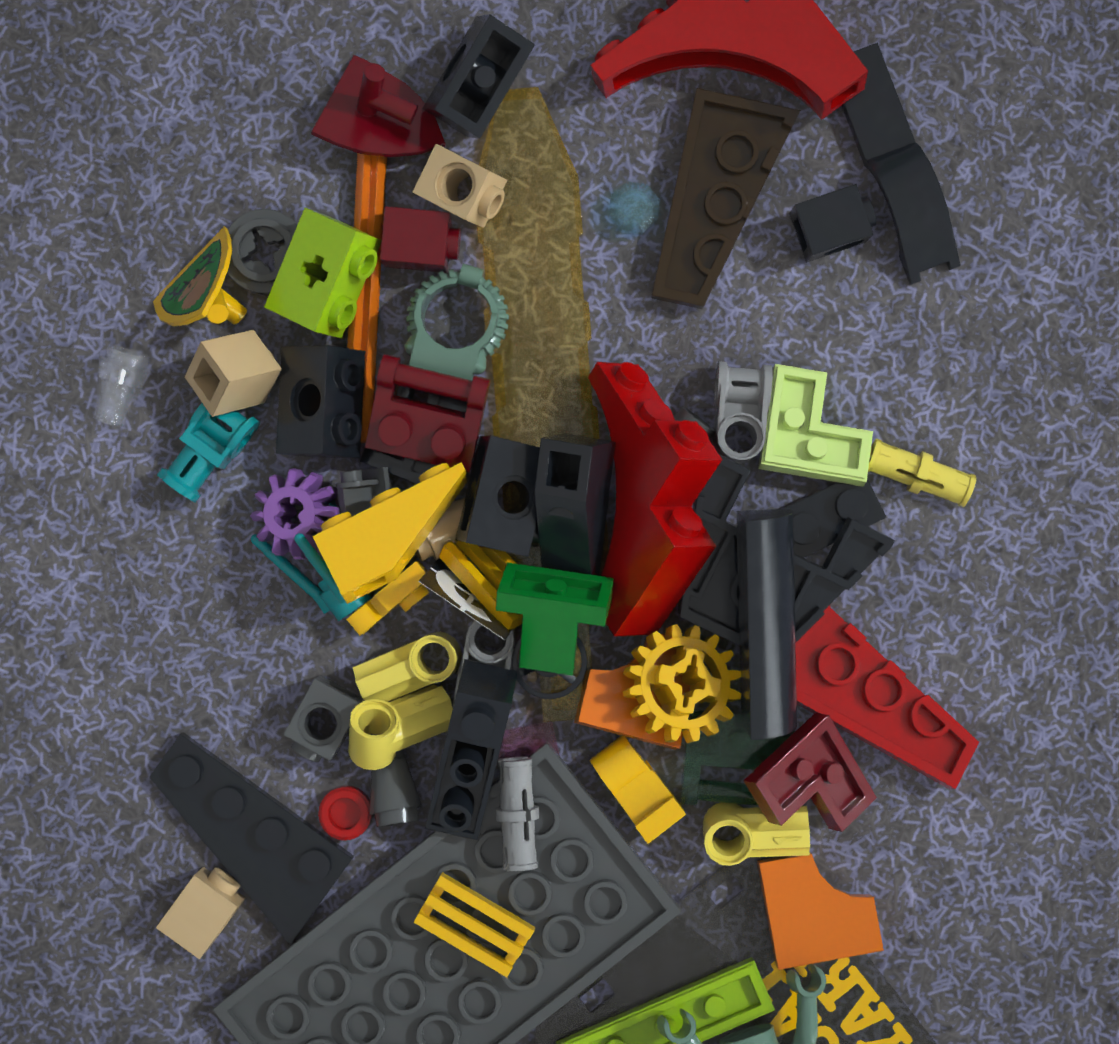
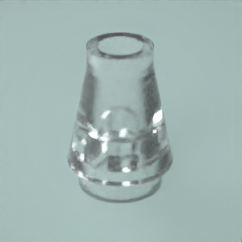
(119, 383)

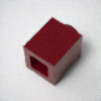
(418, 239)

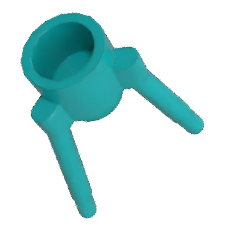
(331, 597)

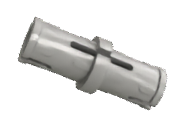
(517, 813)

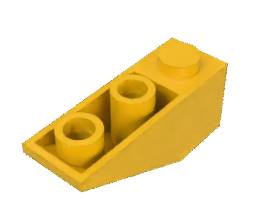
(380, 541)

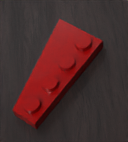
(877, 703)

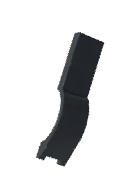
(900, 171)

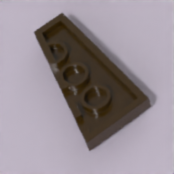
(718, 180)

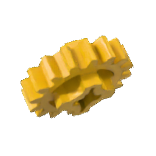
(703, 687)

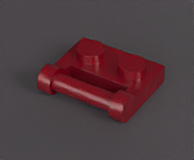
(424, 429)

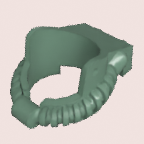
(456, 362)

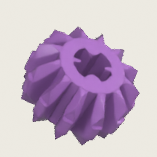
(280, 509)

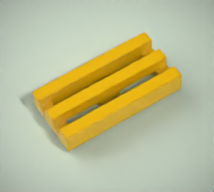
(484, 588)
(461, 941)

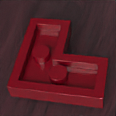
(812, 766)

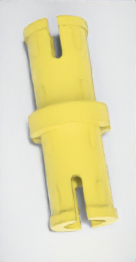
(921, 473)

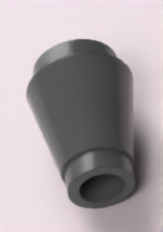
(394, 794)

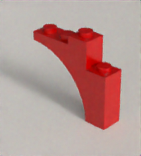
(766, 38)
(659, 475)

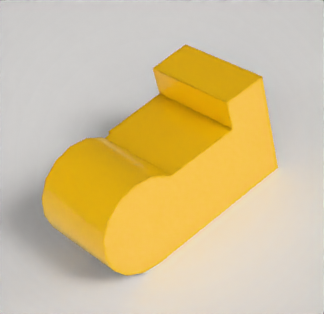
(637, 788)

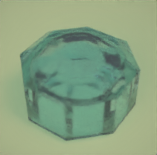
(634, 208)

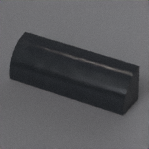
(767, 622)

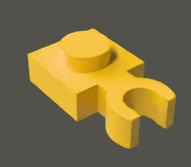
(403, 591)

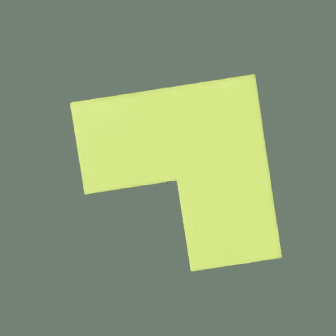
(798, 439)

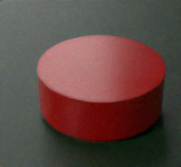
(345, 812)

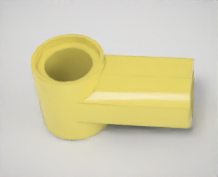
(404, 669)
(396, 725)
(757, 835)

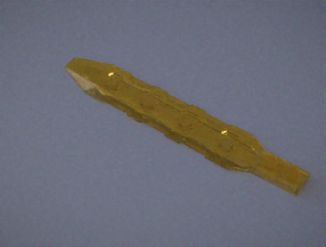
(536, 264)

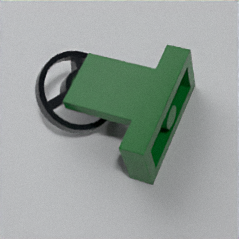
(551, 609)

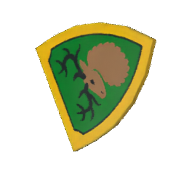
(198, 288)

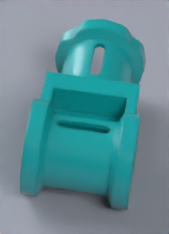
(207, 447)

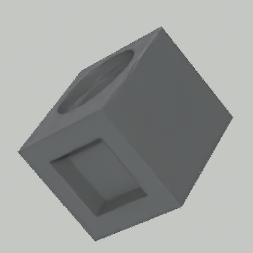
(328, 695)

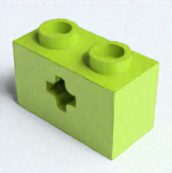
(323, 274)

